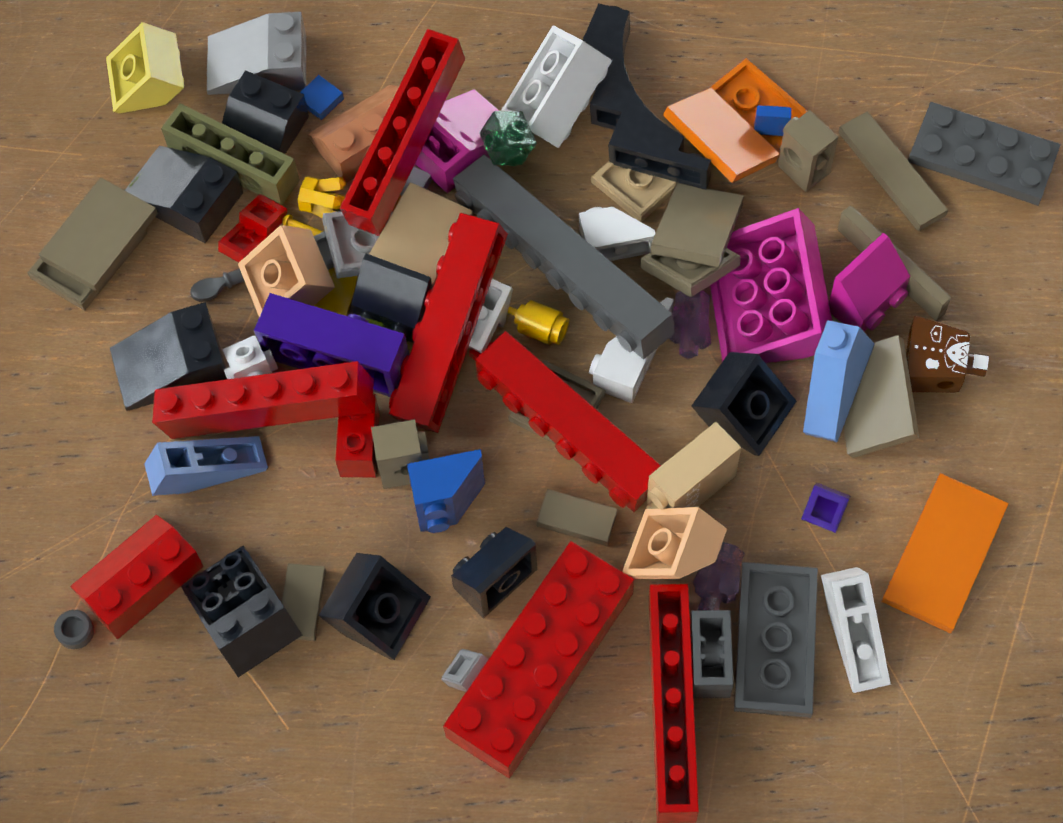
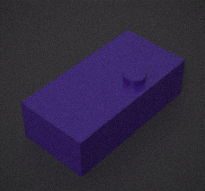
(317, 337)

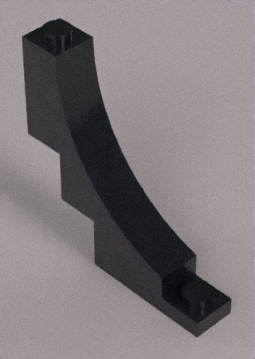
(638, 137)

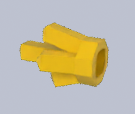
(316, 195)

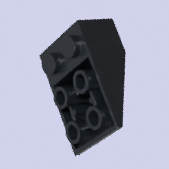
(240, 611)

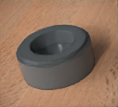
(74, 629)

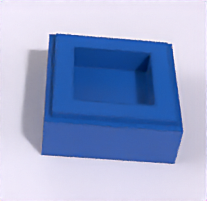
(321, 97)
(771, 119)

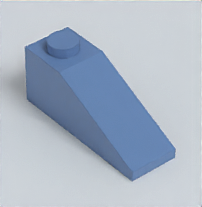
(835, 378)
(200, 464)

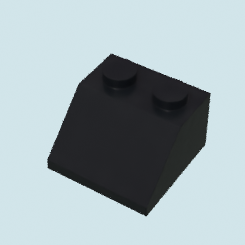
(265, 111)
(390, 295)
(745, 401)
(495, 570)
(375, 605)

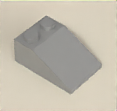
(265, 46)

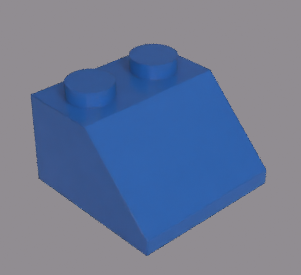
(445, 488)

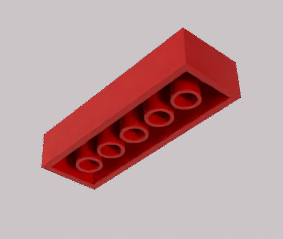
(539, 659)

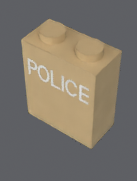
(695, 471)

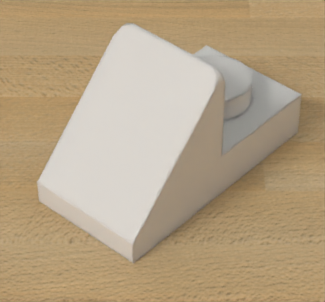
(492, 315)

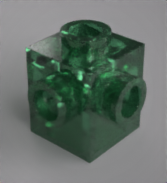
(508, 138)

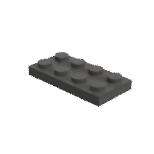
(984, 153)
(776, 640)

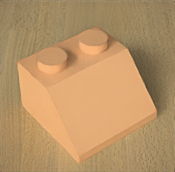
(286, 266)
(674, 543)

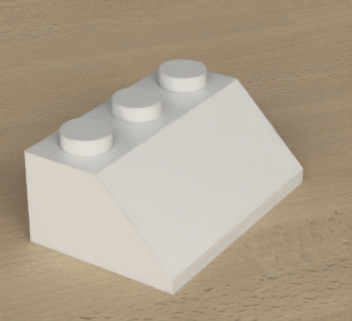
(558, 85)

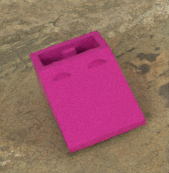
(455, 138)

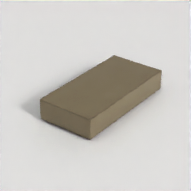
(577, 517)
(304, 596)

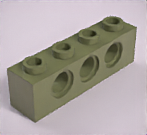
(258, 165)

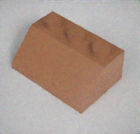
(348, 136)

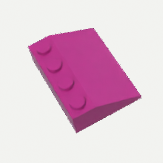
(777, 294)

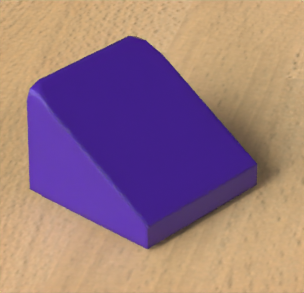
(825, 507)

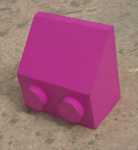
(870, 286)

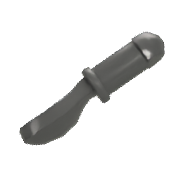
(210, 287)

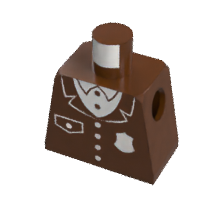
(940, 357)

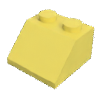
(145, 70)

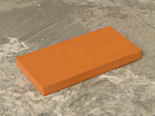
(945, 553)

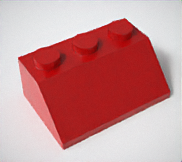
(138, 575)

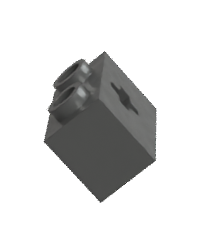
(711, 654)

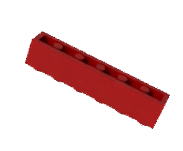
(403, 132)
(448, 322)
(264, 400)
(567, 419)
(673, 704)

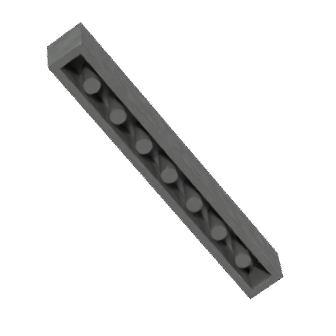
(565, 258)

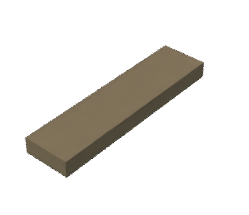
(893, 171)
(920, 285)

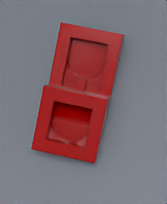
(255, 224)

